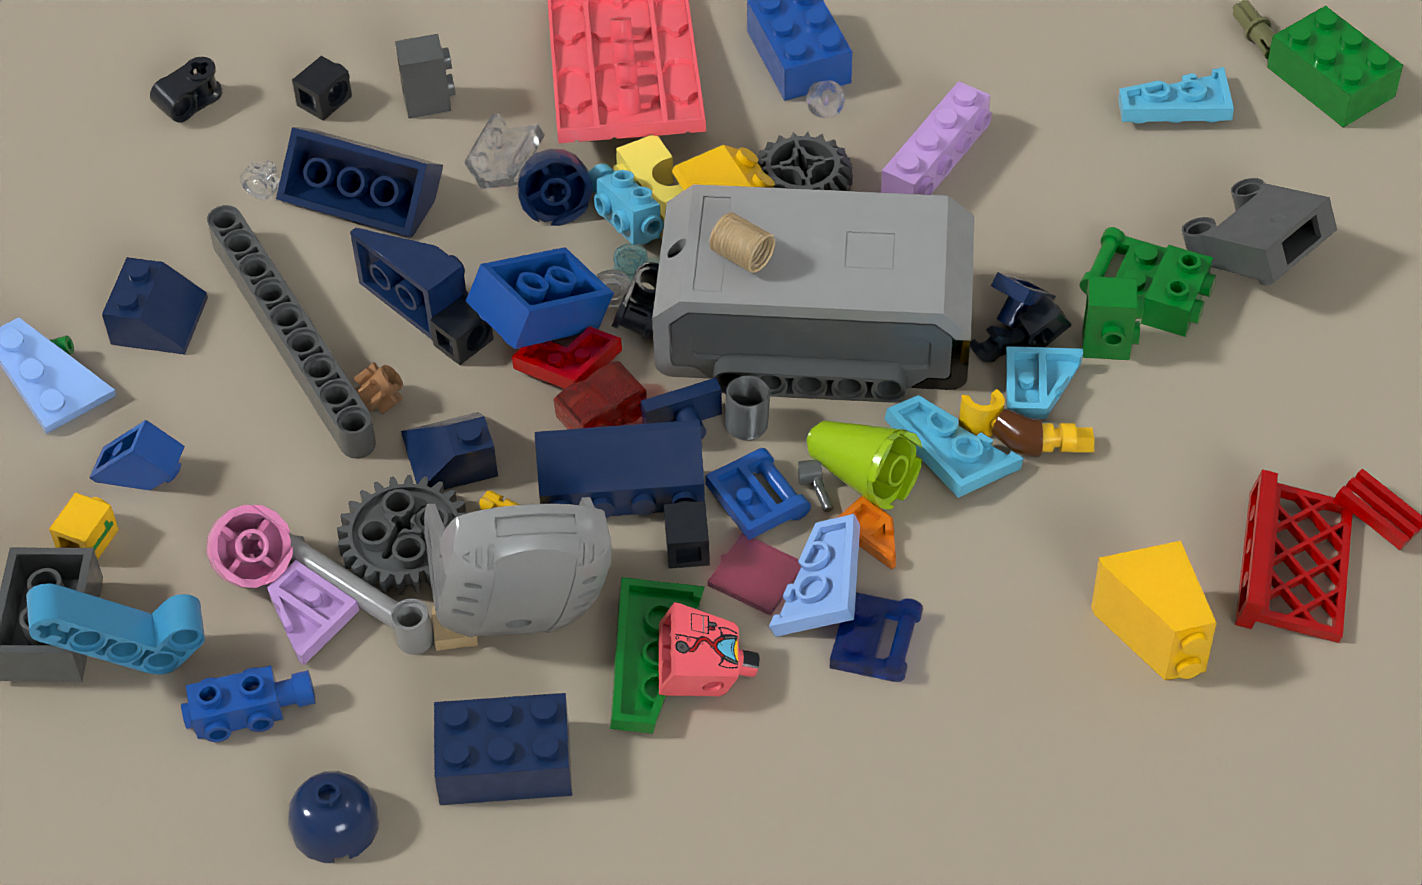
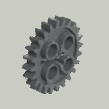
(398, 533)

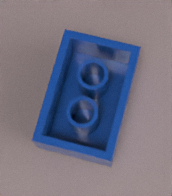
(799, 44)
(539, 297)

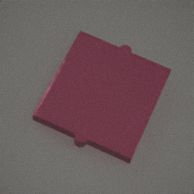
(755, 574)

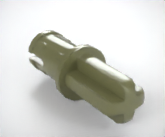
(1256, 27)

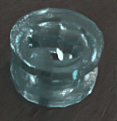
(629, 253)

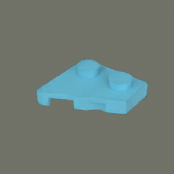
(1038, 378)

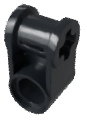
(186, 93)
(638, 304)

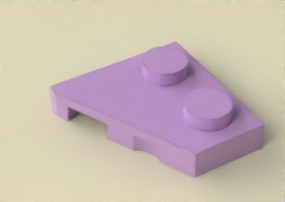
(309, 609)

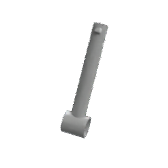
(407, 618)

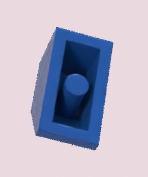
(139, 459)

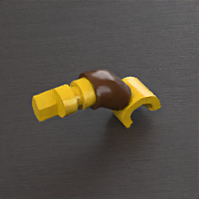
(1021, 433)

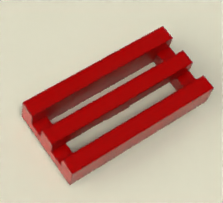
(1384, 505)

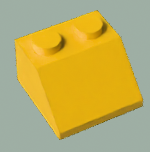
(723, 167)

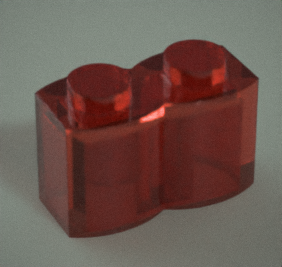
(603, 400)

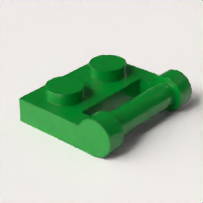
(1139, 262)

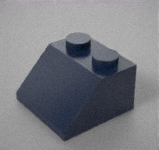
(153, 307)

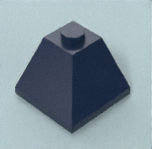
(452, 451)

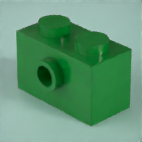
(1110, 318)

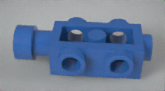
(243, 701)

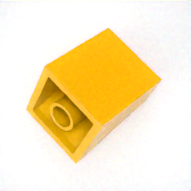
(1156, 608)

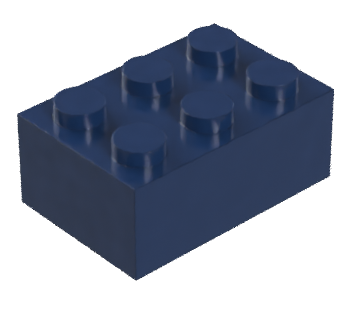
(502, 749)

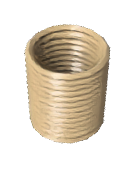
(742, 242)

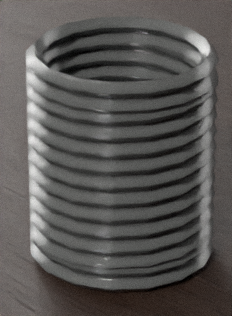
(747, 407)

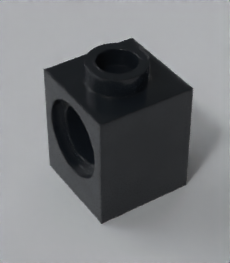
(322, 87)
(460, 331)
(686, 534)

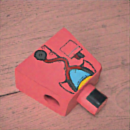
(700, 654)

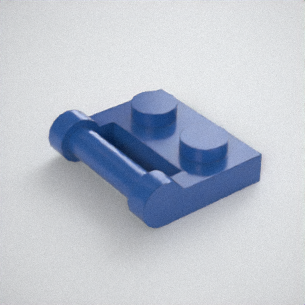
(748, 500)

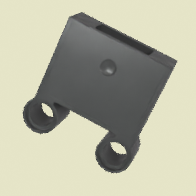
(1266, 233)

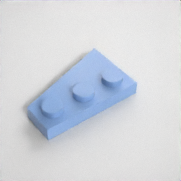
(48, 377)
(827, 579)

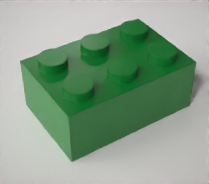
(1334, 66)

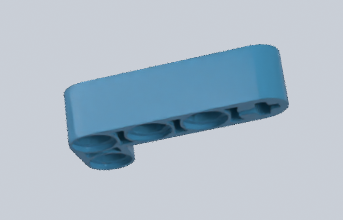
(114, 631)

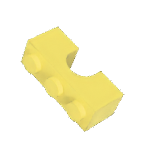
(651, 169)

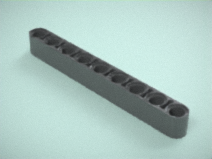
(292, 332)

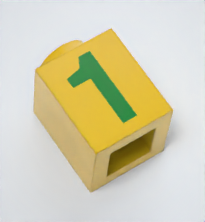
(85, 524)

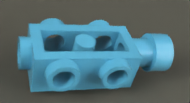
(626, 204)

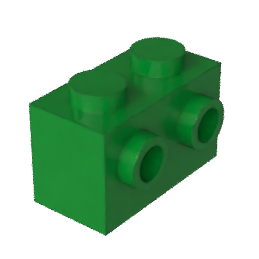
(1177, 291)

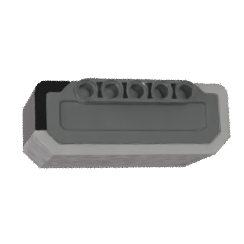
(848, 308)

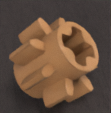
(379, 387)

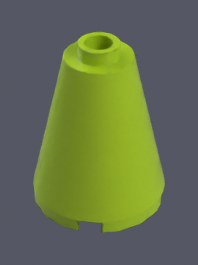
(868, 458)

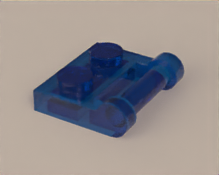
(860, 639)

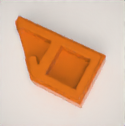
(875, 531)

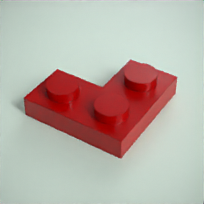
(568, 364)

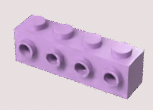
(938, 142)

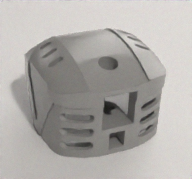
(517, 566)

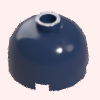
(554, 187)
(332, 816)

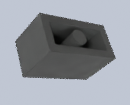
(424, 76)

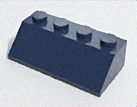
(358, 181)
(622, 466)

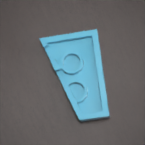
(1187, 100)
(949, 450)

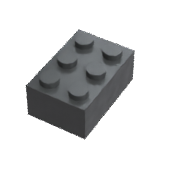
(27, 567)

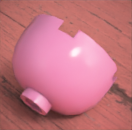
(249, 546)

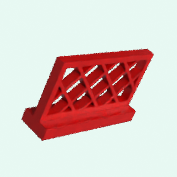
(1259, 559)

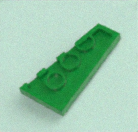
(636, 662)

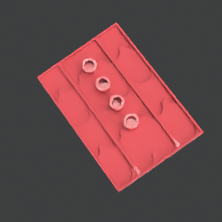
(624, 69)

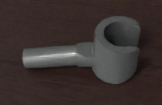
(811, 473)

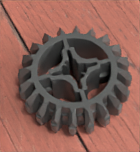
(806, 163)

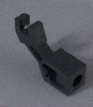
(1033, 328)

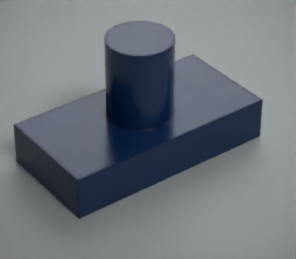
(1020, 295)
(685, 404)

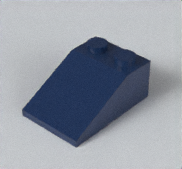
(408, 275)

